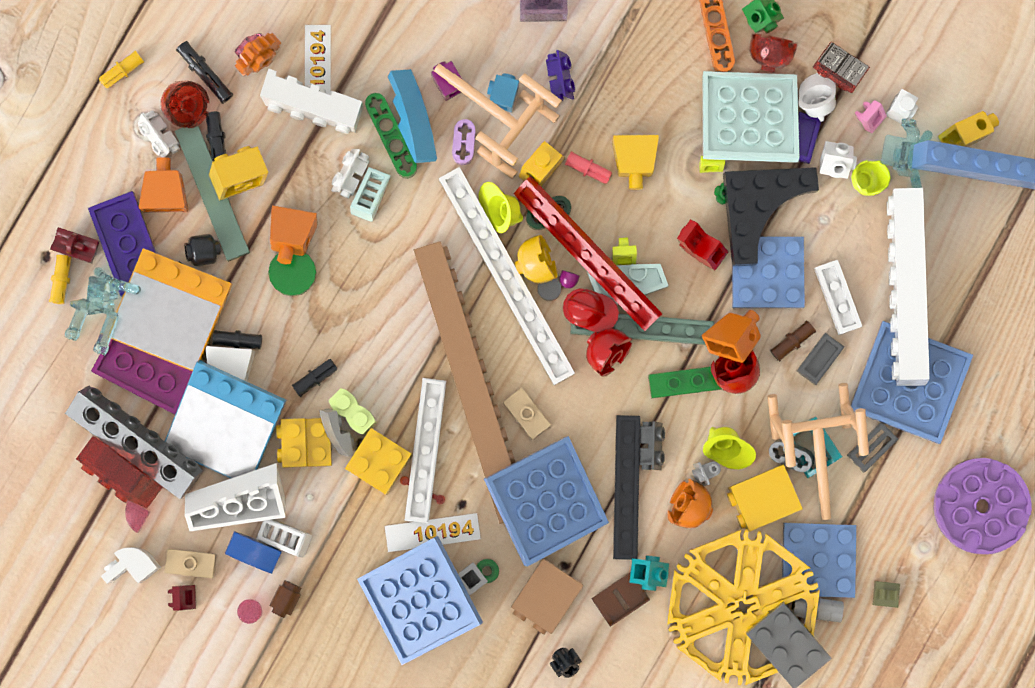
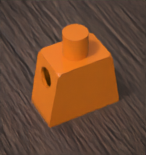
(163, 189)
(291, 232)
(733, 336)

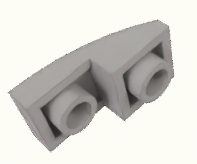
(340, 439)

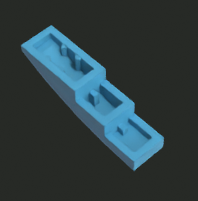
(414, 117)

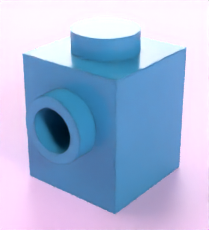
(504, 91)

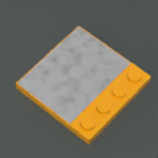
(173, 310)

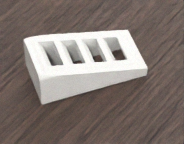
(302, 544)

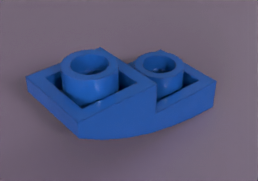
(253, 552)

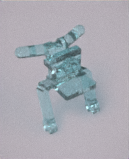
(899, 151)
(100, 299)

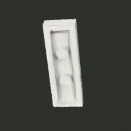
(838, 297)

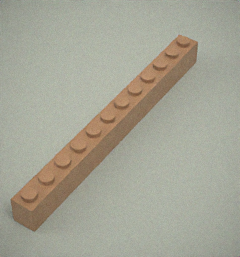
(463, 359)

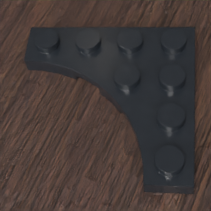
(753, 198)

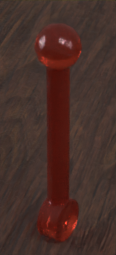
(440, 499)

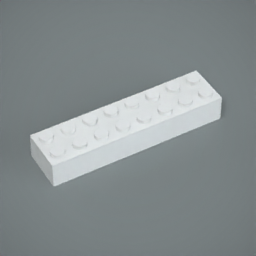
(909, 286)

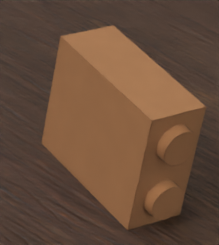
(546, 597)

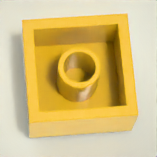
(238, 172)
(378, 461)

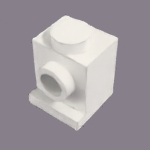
(902, 106)

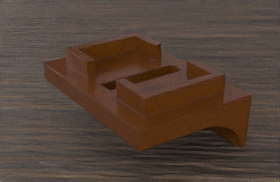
(611, 607)

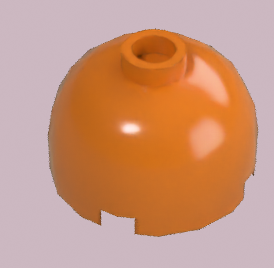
(691, 505)

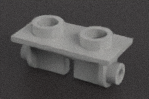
(705, 472)

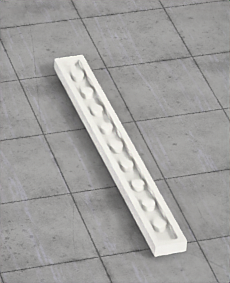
(506, 276)

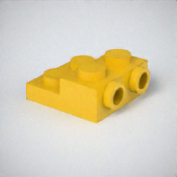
(303, 443)

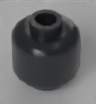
(202, 250)

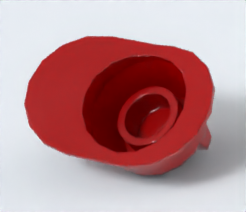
(590, 310)

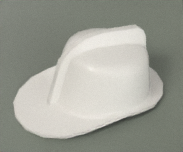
(817, 96)

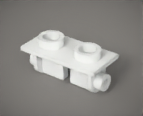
(151, 126)
(353, 164)

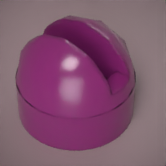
(568, 279)

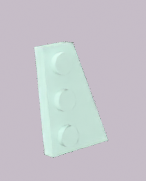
(646, 277)

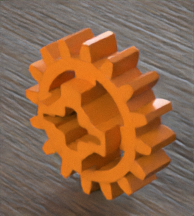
(258, 54)

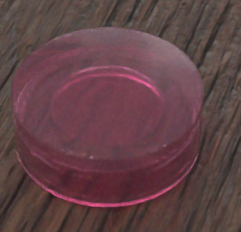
(249, 611)

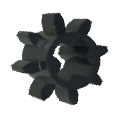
(565, 662)

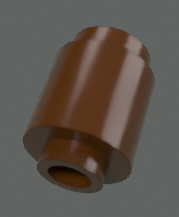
(285, 599)

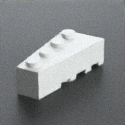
(311, 103)
(237, 500)

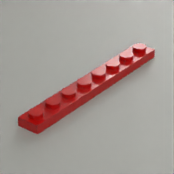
(587, 253)

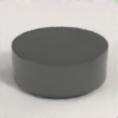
(549, 290)

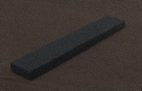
(626, 487)

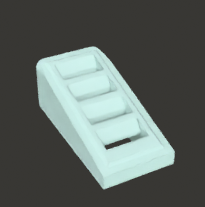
(363, 212)

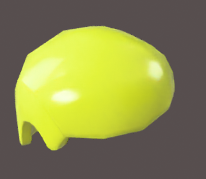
(870, 177)

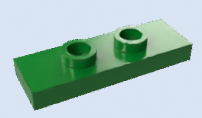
(682, 382)

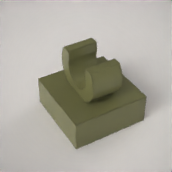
(886, 594)

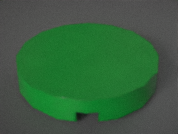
(293, 278)

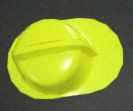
(500, 208)
(728, 449)

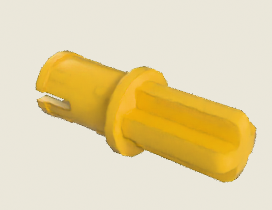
(121, 69)

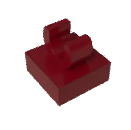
(183, 597)

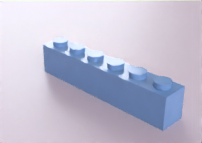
(974, 163)

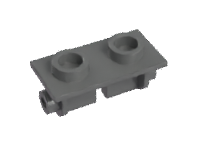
(653, 435)

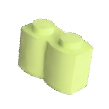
(348, 407)

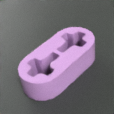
(458, 142)

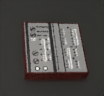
(840, 67)

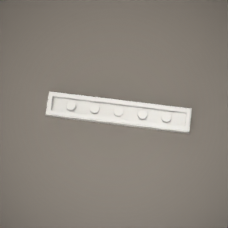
(425, 450)

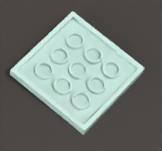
(750, 116)

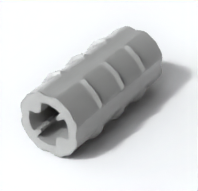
(827, 609)

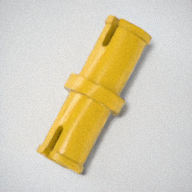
(60, 279)

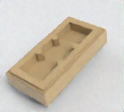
(526, 413)
(190, 563)

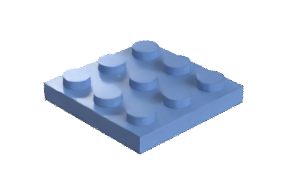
(776, 278)
(828, 552)

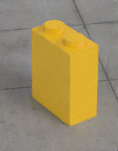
(764, 498)

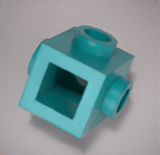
(649, 572)

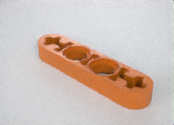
(717, 28)

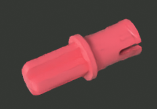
(588, 168)

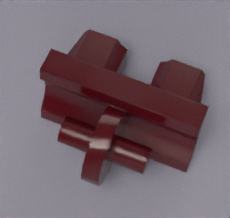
(75, 245)

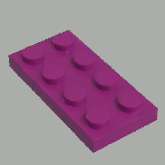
(143, 375)

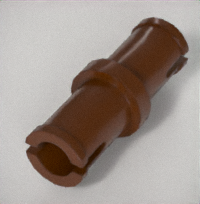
(793, 341)

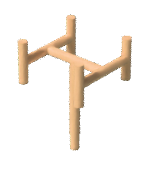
(536, 103)
(786, 428)

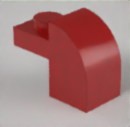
(701, 245)

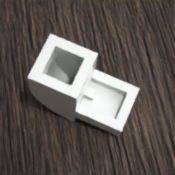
(135, 560)

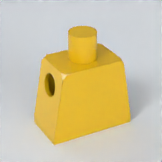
(970, 130)
(635, 157)
(541, 163)

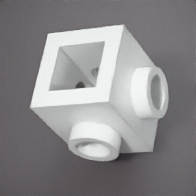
(837, 159)

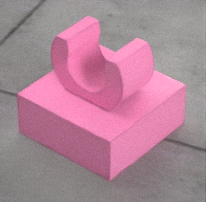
(872, 116)

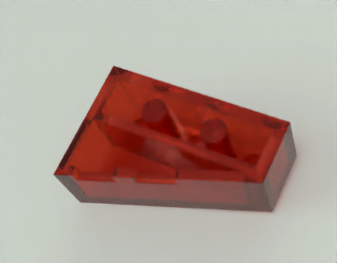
(118, 473)

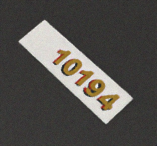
(318, 56)
(448, 529)

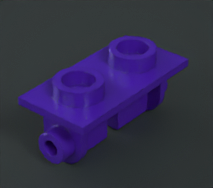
(559, 65)

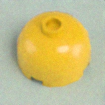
(536, 261)

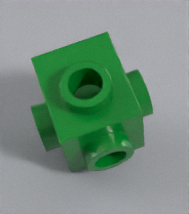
(763, 15)

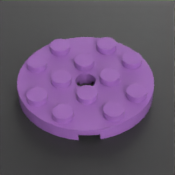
(1007, 506)

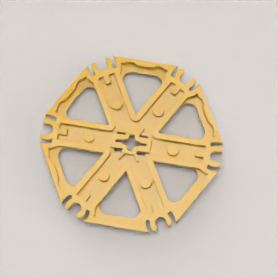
(725, 592)

